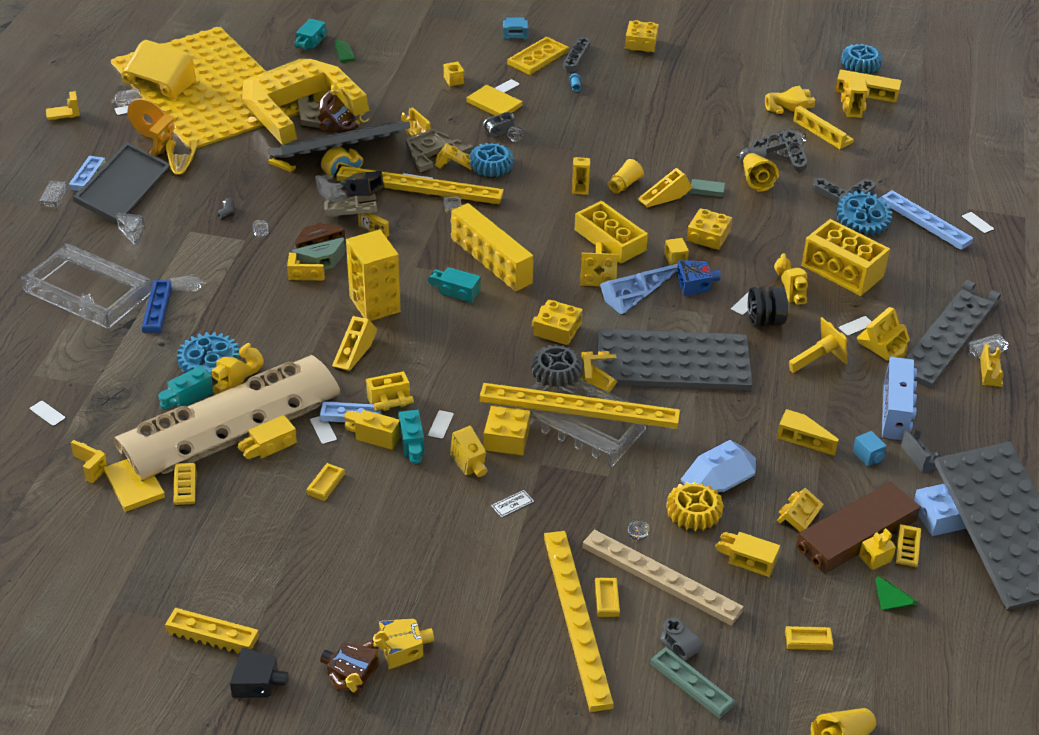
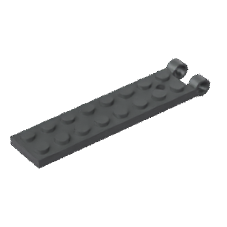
(950, 333)

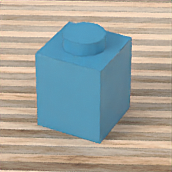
(869, 448)

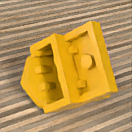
(886, 336)

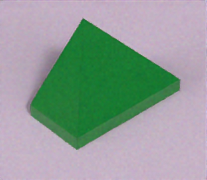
(344, 51)
(892, 596)

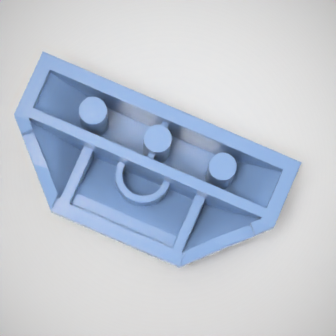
(722, 467)

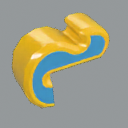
(339, 155)

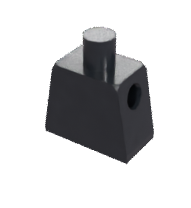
(363, 183)
(256, 675)

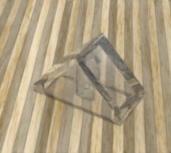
(131, 226)

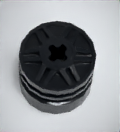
(767, 305)

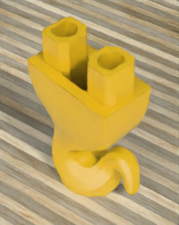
(789, 100)
(793, 279)
(232, 371)

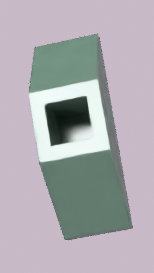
(323, 253)

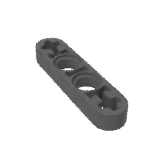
(576, 54)

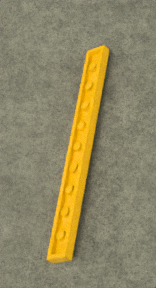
(431, 186)
(580, 405)
(578, 622)

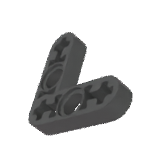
(784, 142)
(828, 189)

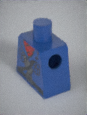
(695, 276)

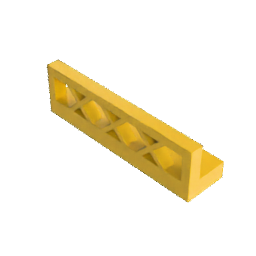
(821, 128)

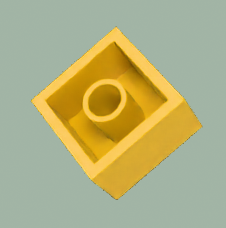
(506, 430)

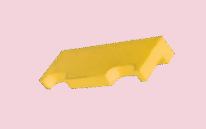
(281, 164)

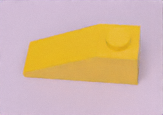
(667, 189)
(355, 343)
(805, 432)

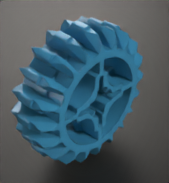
(862, 58)
(491, 160)

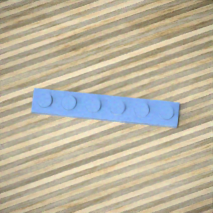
(927, 220)

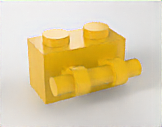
(389, 391)

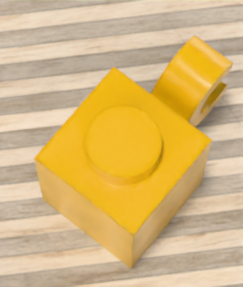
(877, 550)

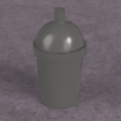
(759, 151)

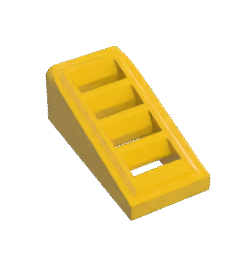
(181, 473)
(908, 532)

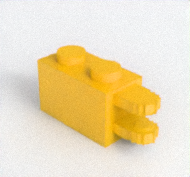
(373, 428)
(268, 438)
(749, 552)

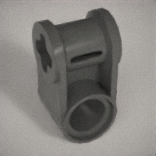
(500, 124)
(681, 642)

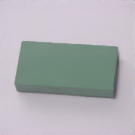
(707, 188)

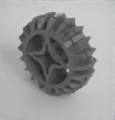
(556, 366)

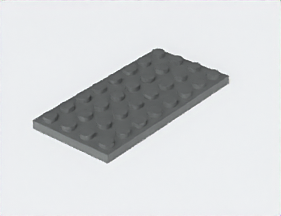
(339, 139)
(676, 359)
(999, 515)

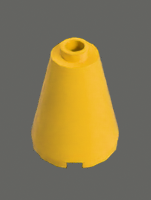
(760, 172)
(844, 723)

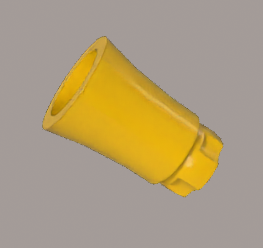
(627, 175)

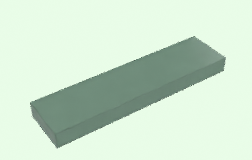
(692, 682)

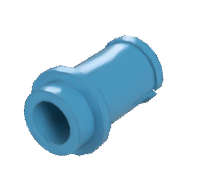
(575, 80)

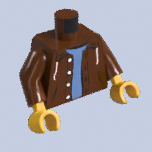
(335, 115)
(354, 663)

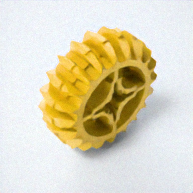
(694, 506)

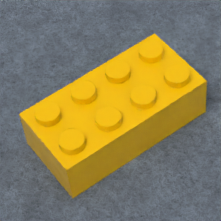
(612, 229)

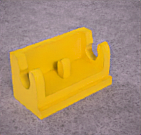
(417, 122)
(991, 367)

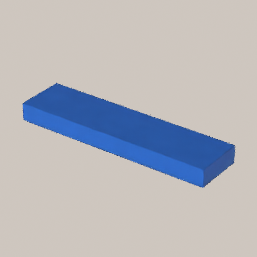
(157, 306)

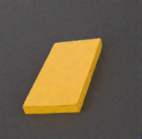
(537, 55)

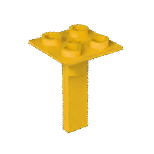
(598, 267)
(830, 341)

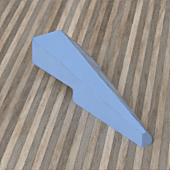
(628, 290)

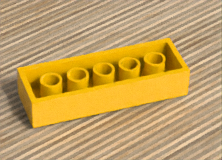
(492, 247)

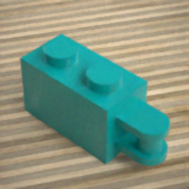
(310, 34)
(456, 283)
(187, 389)
(412, 435)

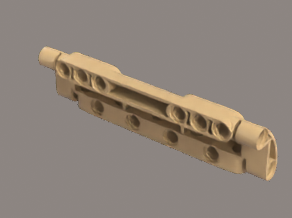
(226, 414)

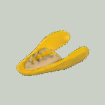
(178, 162)

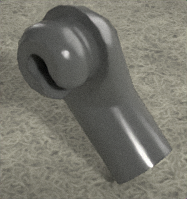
(228, 208)

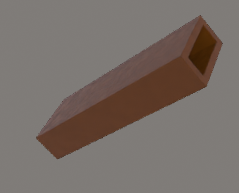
(842, 533)

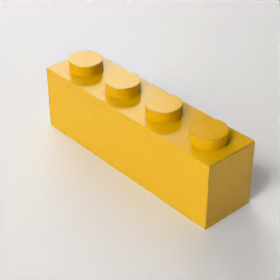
(879, 87)

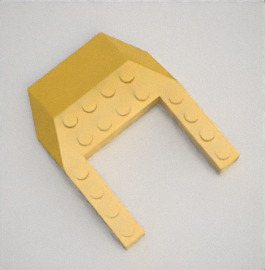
(293, 81)

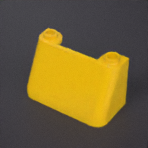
(162, 65)

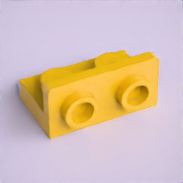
(800, 510)

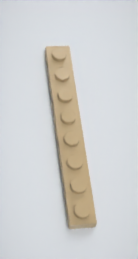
(663, 577)

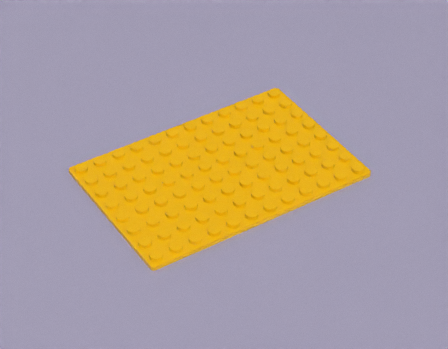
(213, 103)

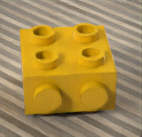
(641, 36)
(854, 95)
(709, 229)
(557, 322)

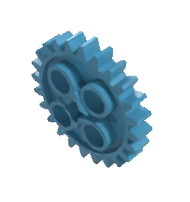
(864, 213)
(206, 351)

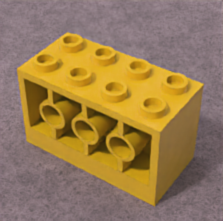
(845, 257)
(373, 275)

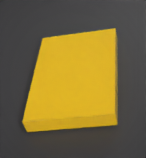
(493, 101)
(128, 487)

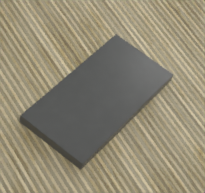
(121, 182)

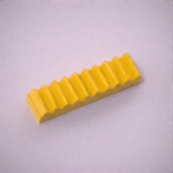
(211, 630)

